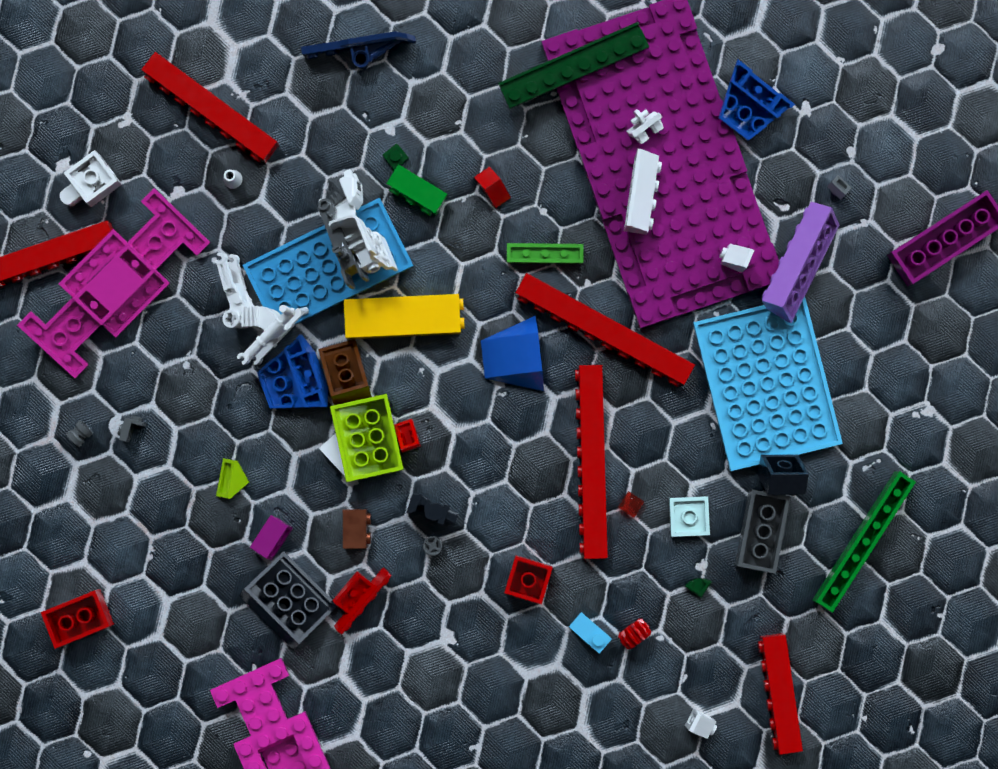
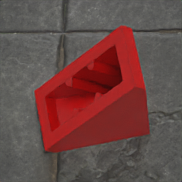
(492, 187)
(407, 435)

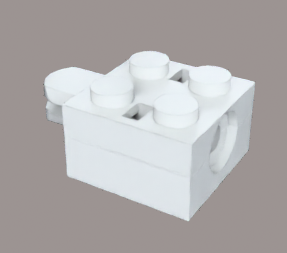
(90, 180)

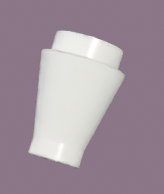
(235, 181)

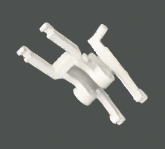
(247, 315)

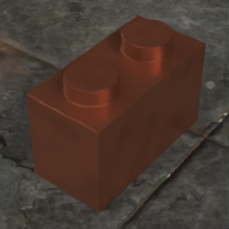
(355, 528)

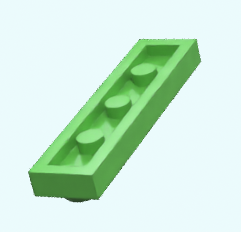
(545, 253)

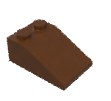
(344, 372)

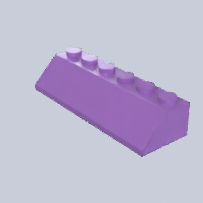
(801, 261)

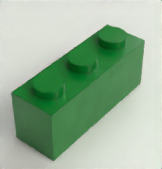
(416, 191)

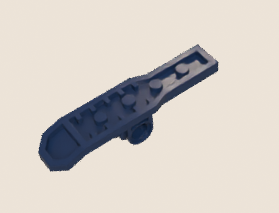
(369, 46)

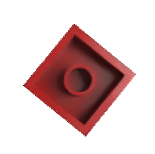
(528, 579)

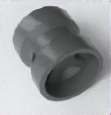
(79, 433)

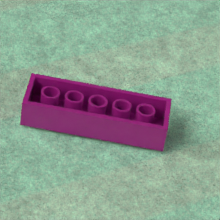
(946, 239)

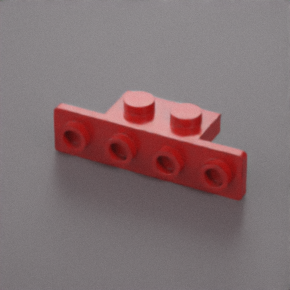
(356, 596)

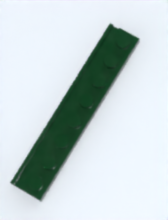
(573, 65)

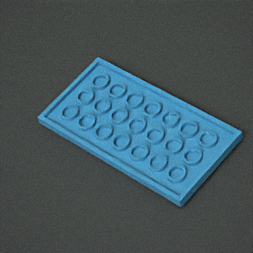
(309, 272)

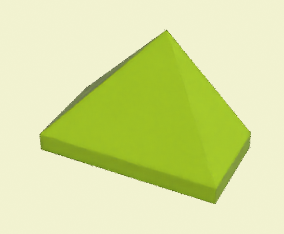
(231, 479)

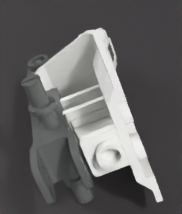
(352, 242)

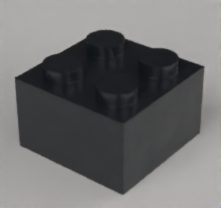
(783, 474)

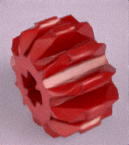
(634, 634)

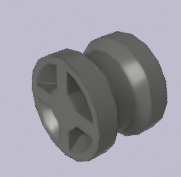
(431, 548)

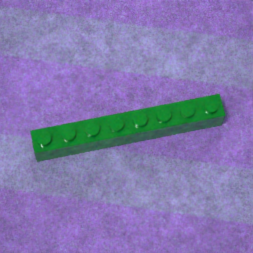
(863, 541)

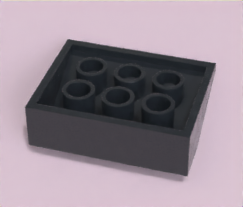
(288, 600)

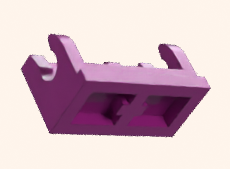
(271, 537)

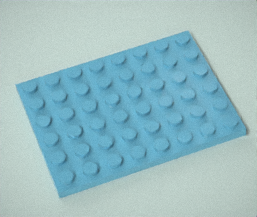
(766, 384)

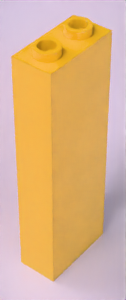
(403, 316)

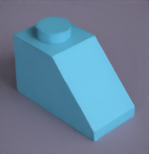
(590, 632)

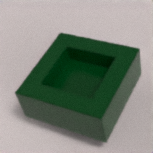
(395, 156)

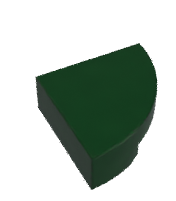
(698, 586)

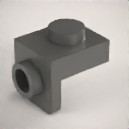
(126, 430)

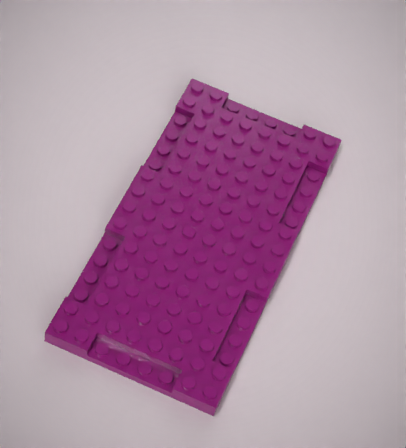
(703, 179)

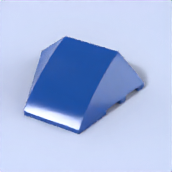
(751, 103)
(514, 356)
(294, 378)

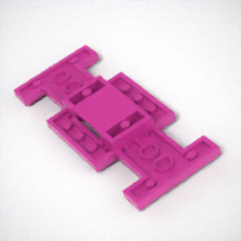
(119, 288)
(281, 740)

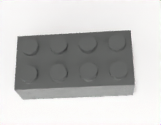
(762, 531)

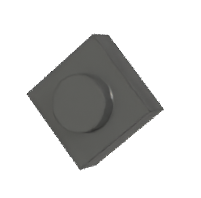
(839, 187)

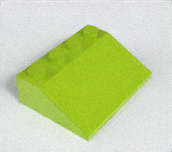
(366, 438)

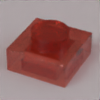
(631, 504)

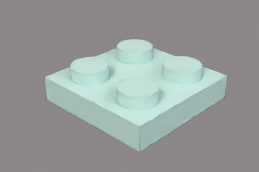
(689, 516)

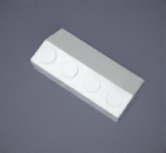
(641, 192)

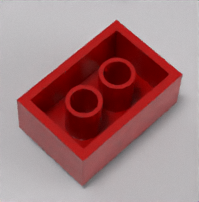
(77, 618)

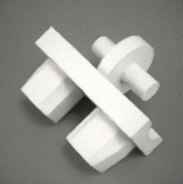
(638, 130)

